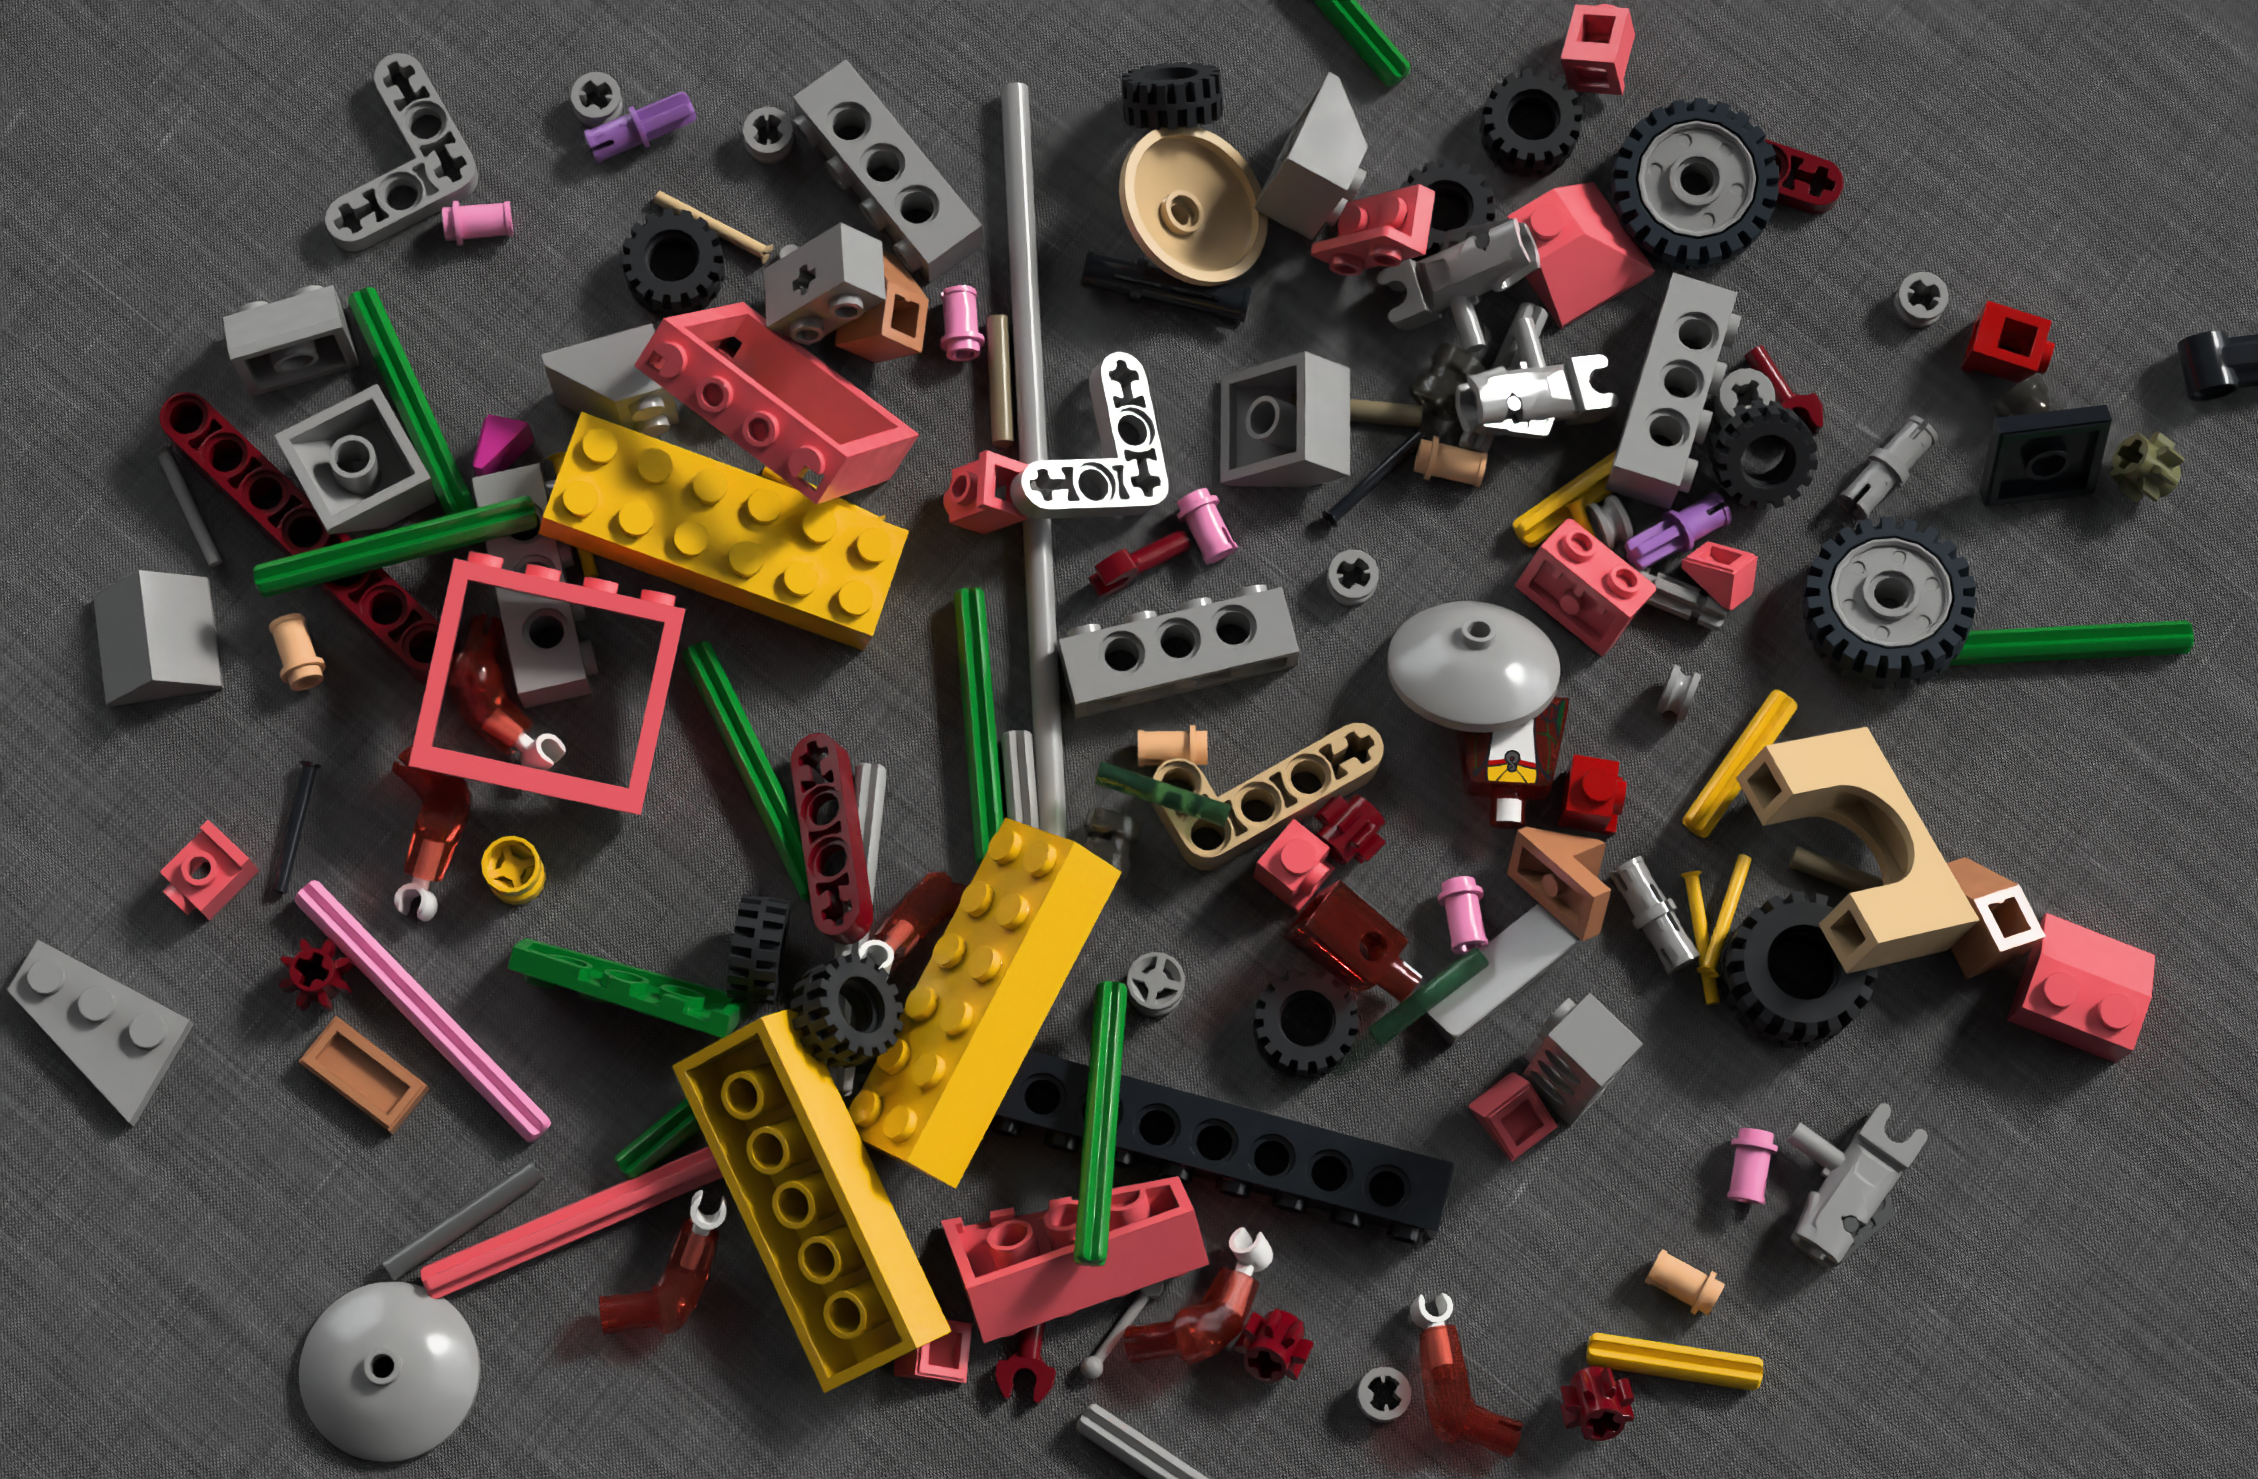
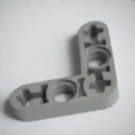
(421, 173)
(1119, 461)

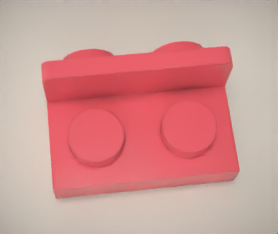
(1379, 231)
(1585, 586)

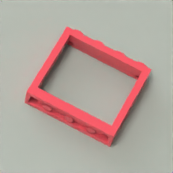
(776, 400)
(545, 583)

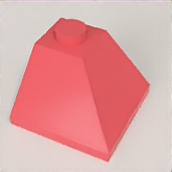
(1581, 251)

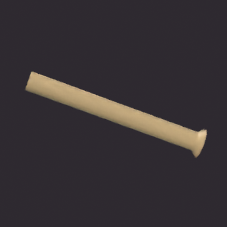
(722, 230)

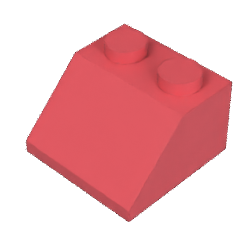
(2084, 990)

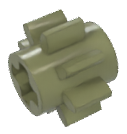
(2146, 466)

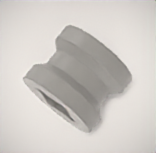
(1747, 381)
(1157, 973)

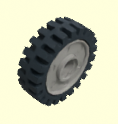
(1699, 141)
(1883, 641)

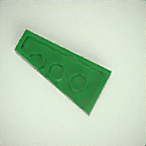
(628, 986)

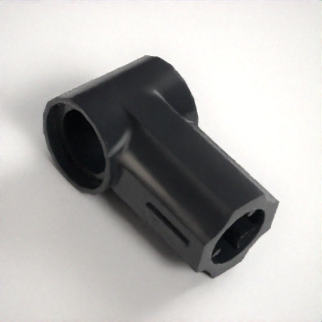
(2218, 364)

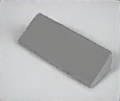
(1515, 961)

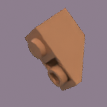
(893, 326)
(2005, 920)

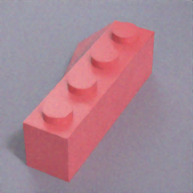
(1025, 1267)

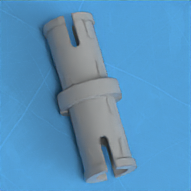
(1888, 467)
(1654, 915)

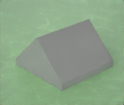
(157, 637)

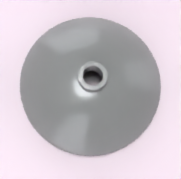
(1473, 666)
(422, 1397)

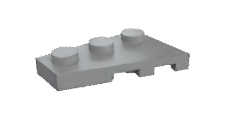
(101, 1025)

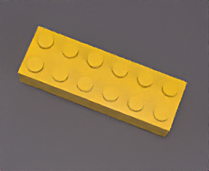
(722, 531)
(982, 1000)
(811, 1200)

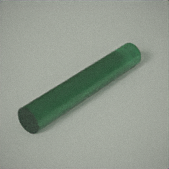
(1162, 794)
(1428, 996)

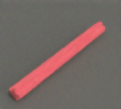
(570, 1223)

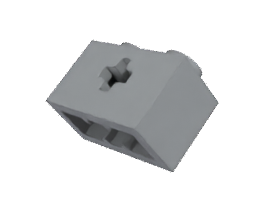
(824, 284)

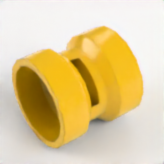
(509, 859)

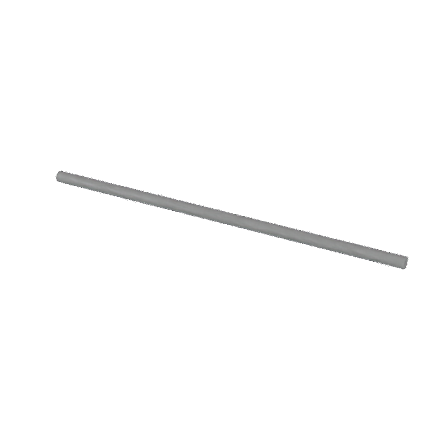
(1033, 448)

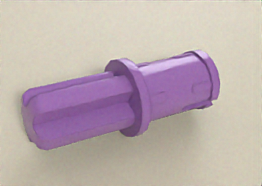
(640, 126)
(1677, 531)

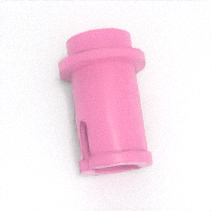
(477, 221)
(961, 335)
(1206, 525)
(1463, 912)
(1751, 1165)

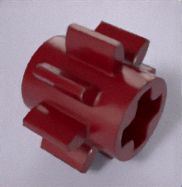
(1350, 829)
(313, 960)
(1274, 1346)
(1597, 1403)

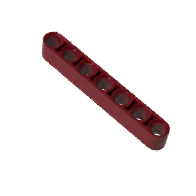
(291, 518)

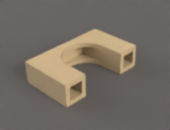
(1852, 783)

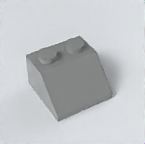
(1317, 164)
(289, 340)
(606, 384)
(1283, 443)
(357, 464)

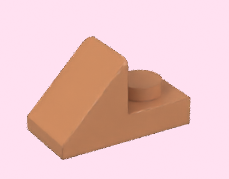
(1562, 877)

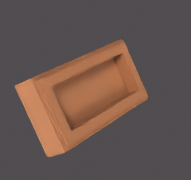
(364, 1075)

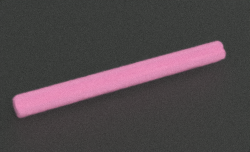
(422, 1011)

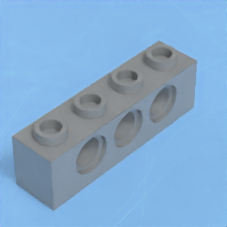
(845, 100)
(1640, 465)
(538, 672)
(1099, 688)
(1578, 1056)

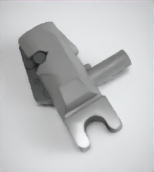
(1467, 266)
(1534, 394)
(1856, 1188)

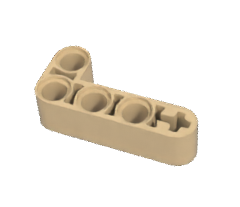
(1273, 788)

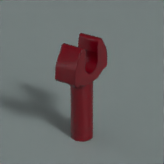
(1804, 405)
(1121, 567)
(1027, 1359)

